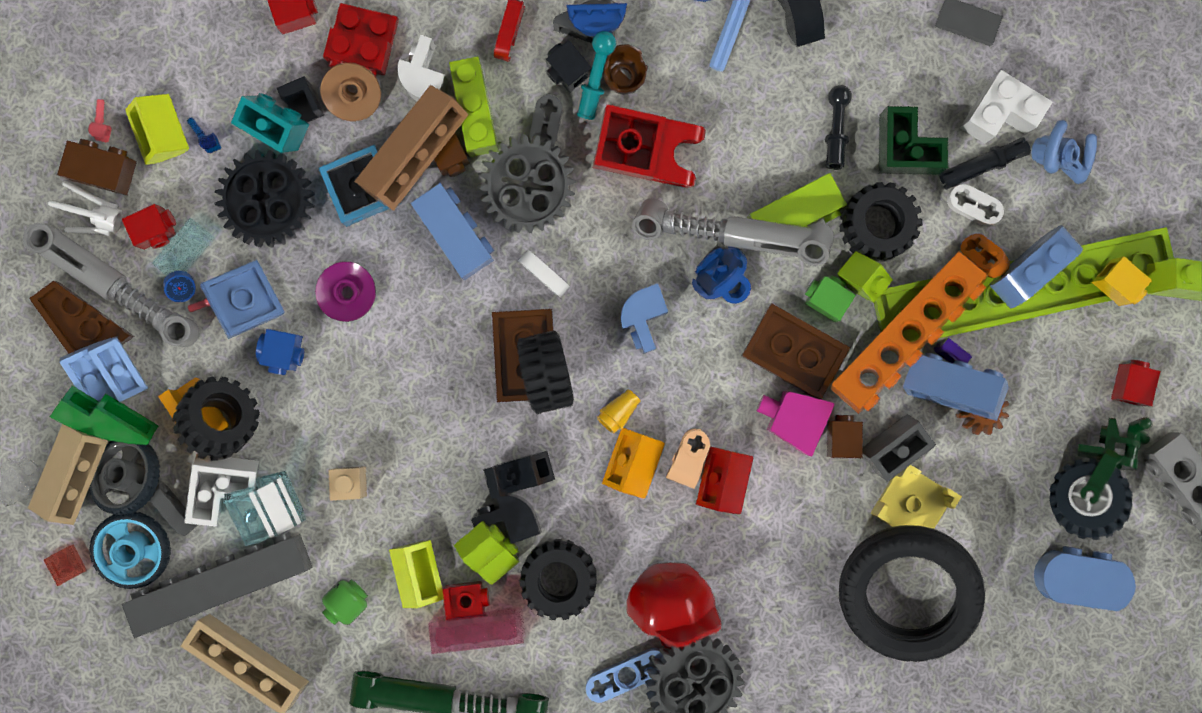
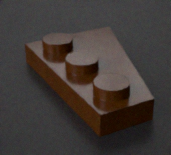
(74, 319)

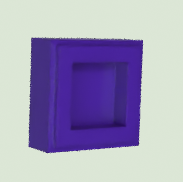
(951, 351)

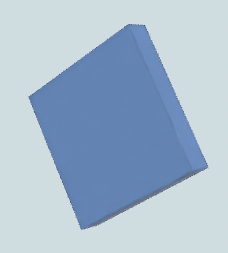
(242, 299)

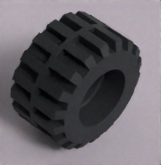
(901, 208)
(545, 372)
(232, 402)
(550, 604)

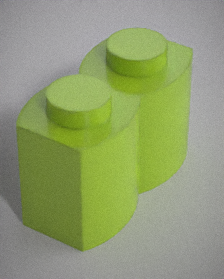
(487, 552)

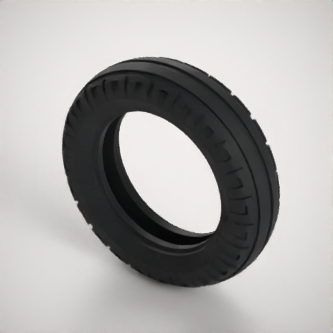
(902, 643)

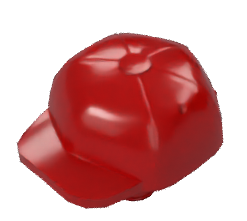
(673, 604)

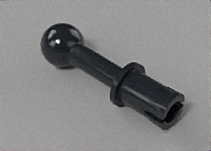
(839, 98)

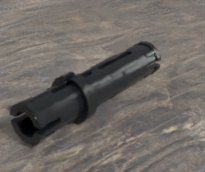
(995, 158)

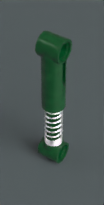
(374, 690)

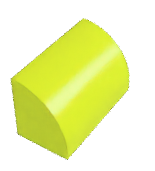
(156, 128)
(416, 574)

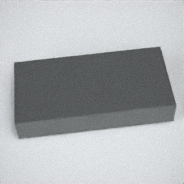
(969, 21)

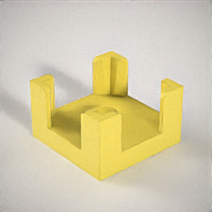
(914, 500)

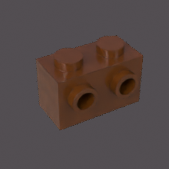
(97, 167)

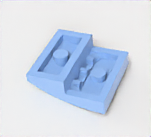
(104, 369)

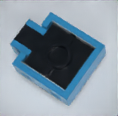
(350, 199)

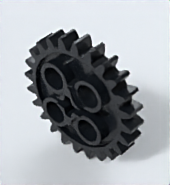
(238, 204)

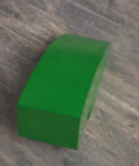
(103, 419)

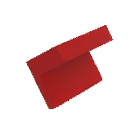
(724, 480)

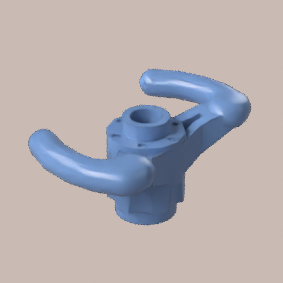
(1063, 153)

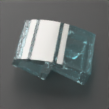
(265, 508)

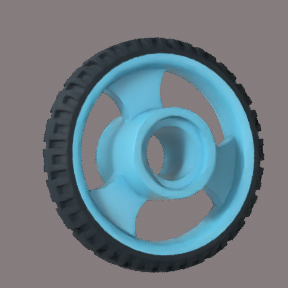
(122, 560)

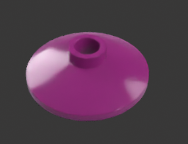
(331, 286)

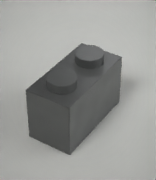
(898, 447)

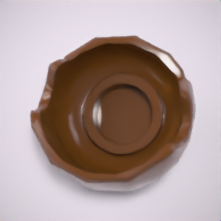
(626, 58)

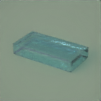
(184, 248)

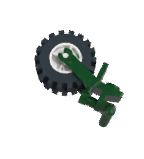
(1092, 495)

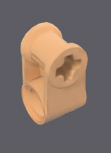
(687, 463)

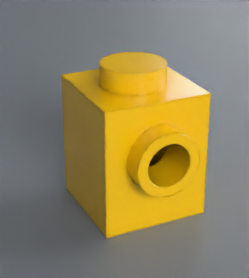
(1122, 282)

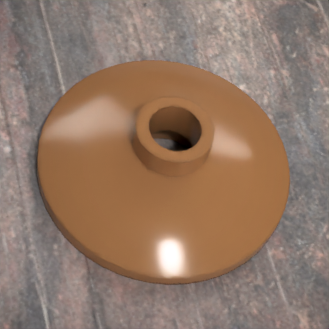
(341, 101)

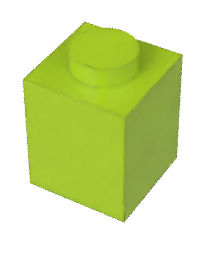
(865, 276)

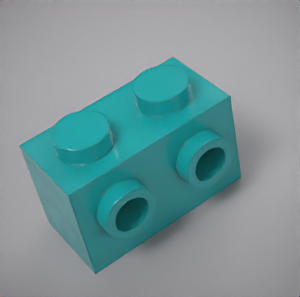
(270, 123)

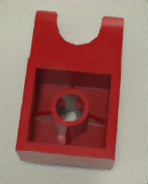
(654, 150)

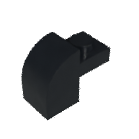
(804, 21)
(519, 474)
(515, 512)

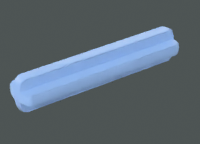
(728, 34)

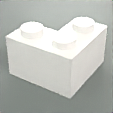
(1005, 101)
(211, 481)

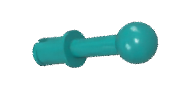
(604, 45)

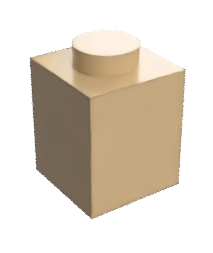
(347, 483)

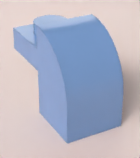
(638, 309)

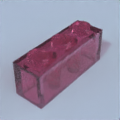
(478, 631)

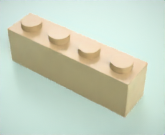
(244, 663)

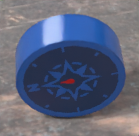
(179, 286)

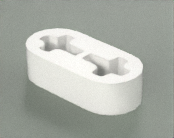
(978, 198)
(544, 273)

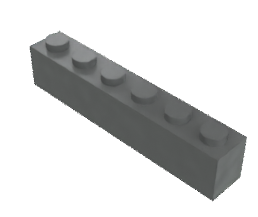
(216, 586)

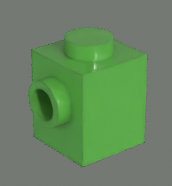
(829, 297)

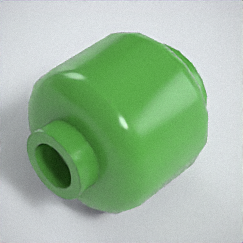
(344, 602)

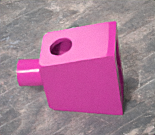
(797, 419)

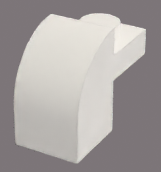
(416, 75)

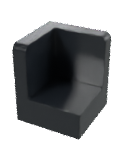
(301, 98)

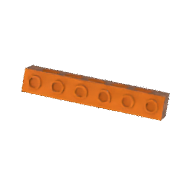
(958, 273)

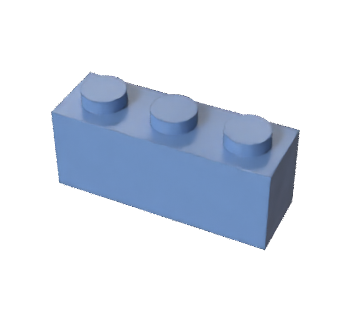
(453, 230)
(957, 386)

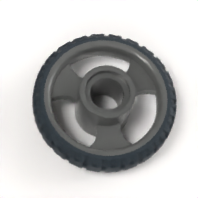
(125, 476)

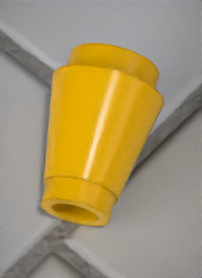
(618, 411)

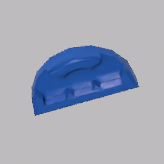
(596, 17)

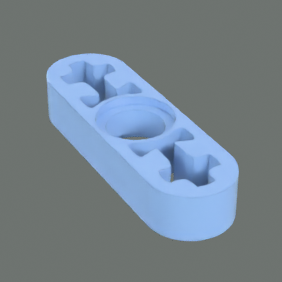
(603, 677)

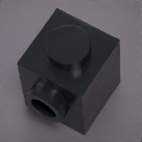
(567, 66)

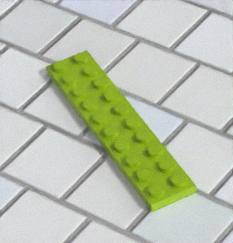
(1065, 291)

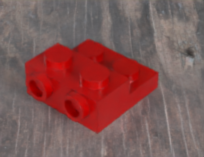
(361, 38)

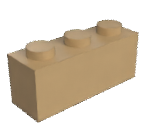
(67, 476)

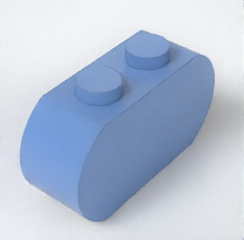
(1036, 266)
(1084, 579)

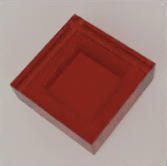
(65, 565)

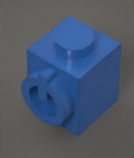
(279, 351)

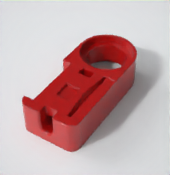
(509, 29)

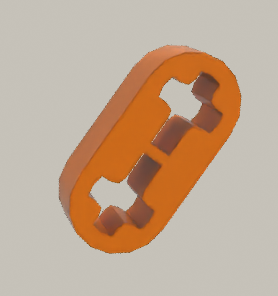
(989, 251)

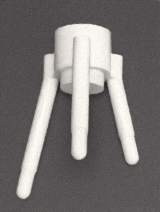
(105, 218)

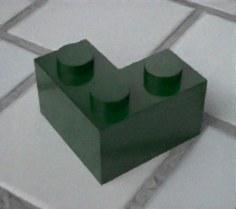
(903, 150)

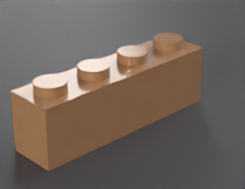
(412, 147)

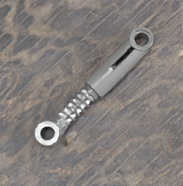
(808, 243)
(107, 282)

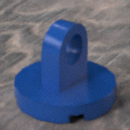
(720, 273)

